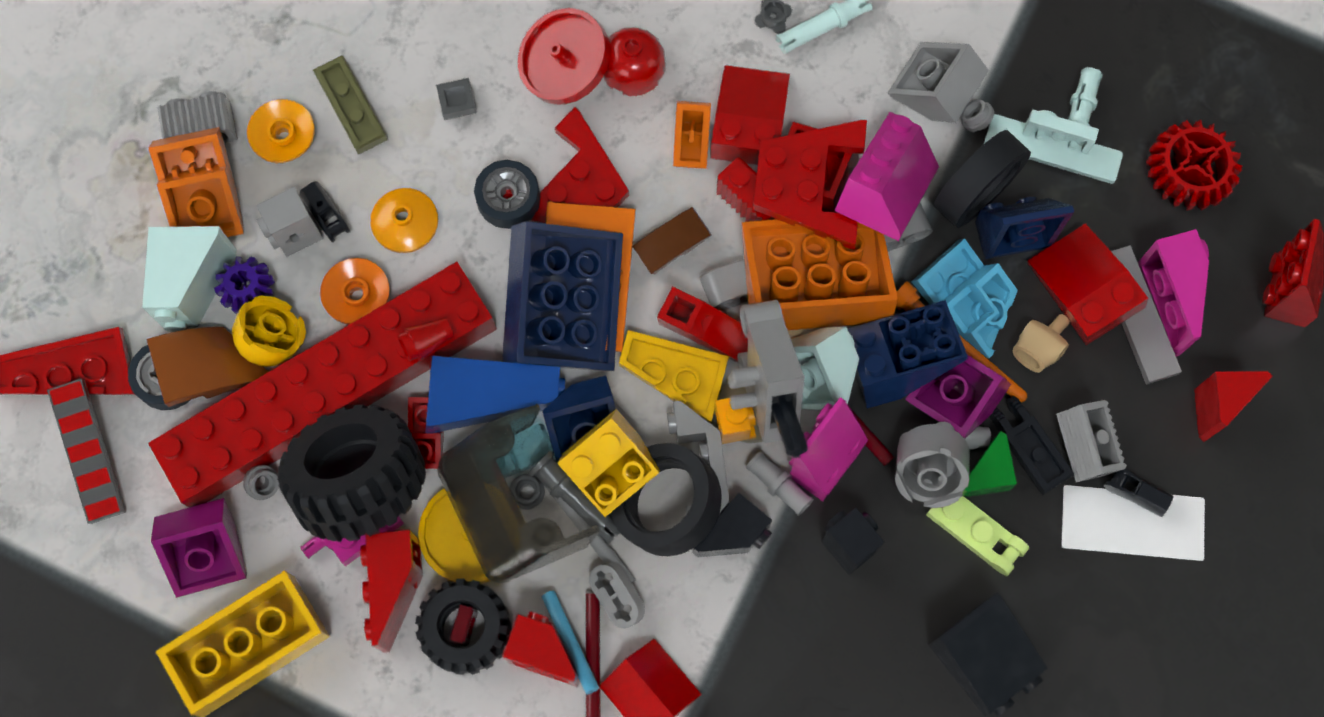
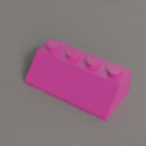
(890, 178)

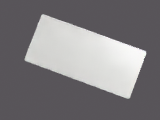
(1109, 523)

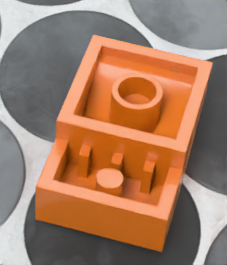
(197, 181)

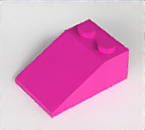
(1177, 281)

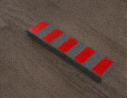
(86, 451)

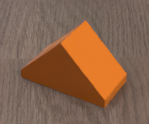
(691, 134)

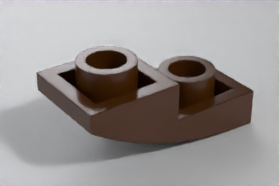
(672, 240)

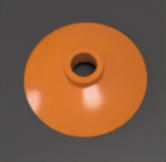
(347, 278)

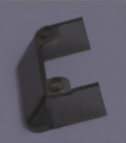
(488, 510)

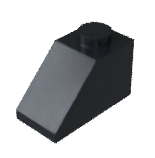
(736, 530)

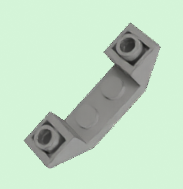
(693, 428)

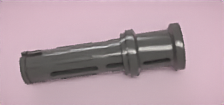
(562, 486)

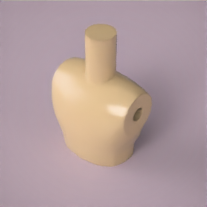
(1041, 344)

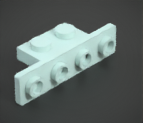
(1061, 144)

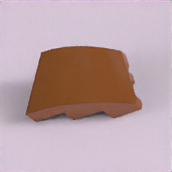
(199, 364)

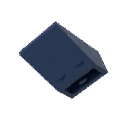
(905, 352)

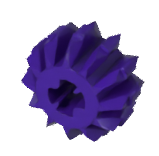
(238, 274)

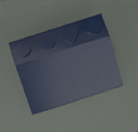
(562, 296)

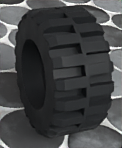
(352, 473)

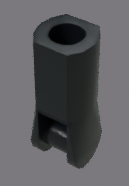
(323, 209)
(1143, 493)

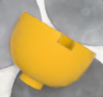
(267, 331)

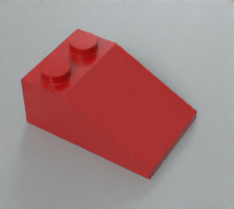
(748, 112)
(1088, 283)

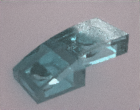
(527, 450)

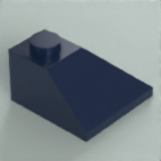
(577, 412)

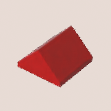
(1223, 397)
(649, 685)

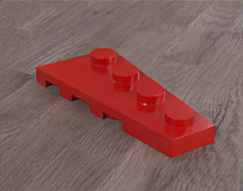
(95, 357)

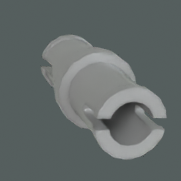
(779, 483)

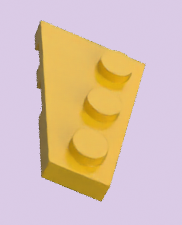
(676, 370)

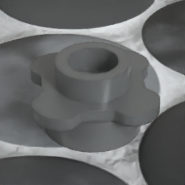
(773, 7)

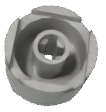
(932, 465)

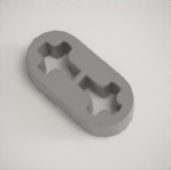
(617, 595)

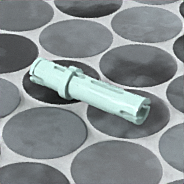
(834, 17)

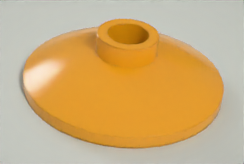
(274, 119)
(406, 234)

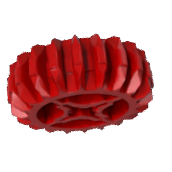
(1192, 147)

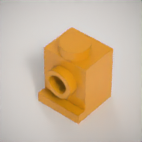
(734, 424)

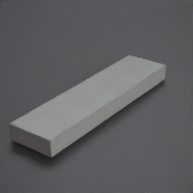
(1146, 330)

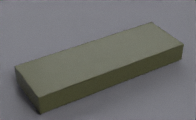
(350, 104)

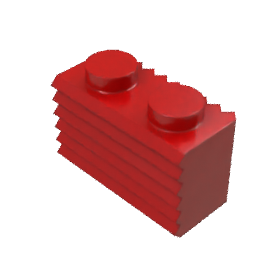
(737, 186)

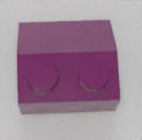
(961, 396)
(198, 547)

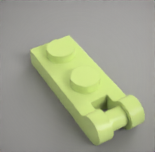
(979, 533)

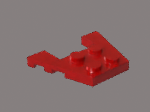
(587, 177)
(793, 179)

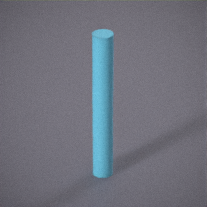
(570, 642)

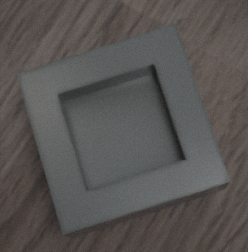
(456, 99)

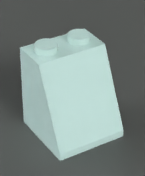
(182, 273)

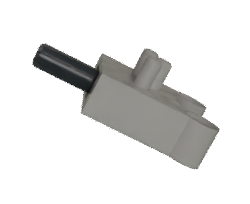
(770, 377)

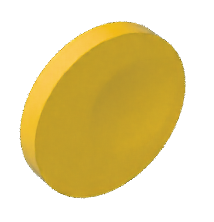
(446, 543)

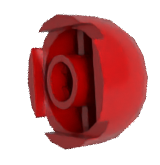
(634, 61)

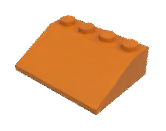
(818, 277)

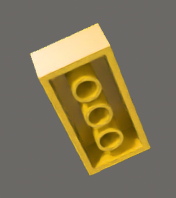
(242, 644)

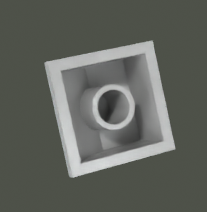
(939, 80)

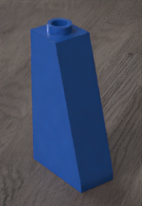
(483, 390)

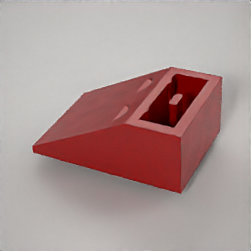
(1297, 278)
(393, 578)

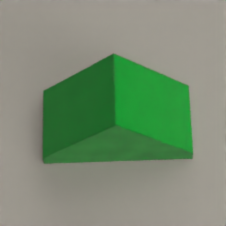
(993, 471)

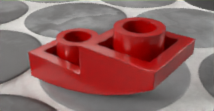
(428, 443)

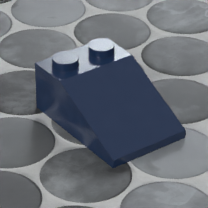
(1021, 226)

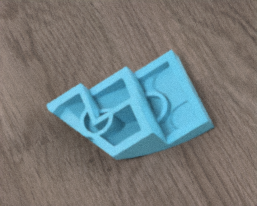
(973, 291)

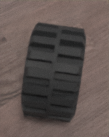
(436, 612)

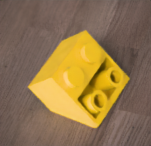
(609, 463)

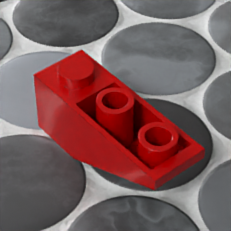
(702, 324)

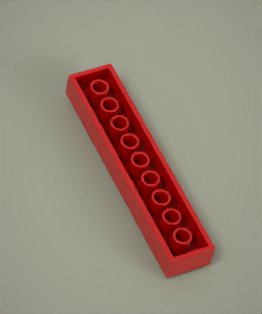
(341, 371)

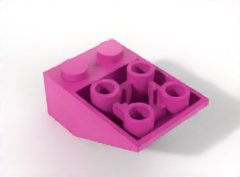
(830, 451)

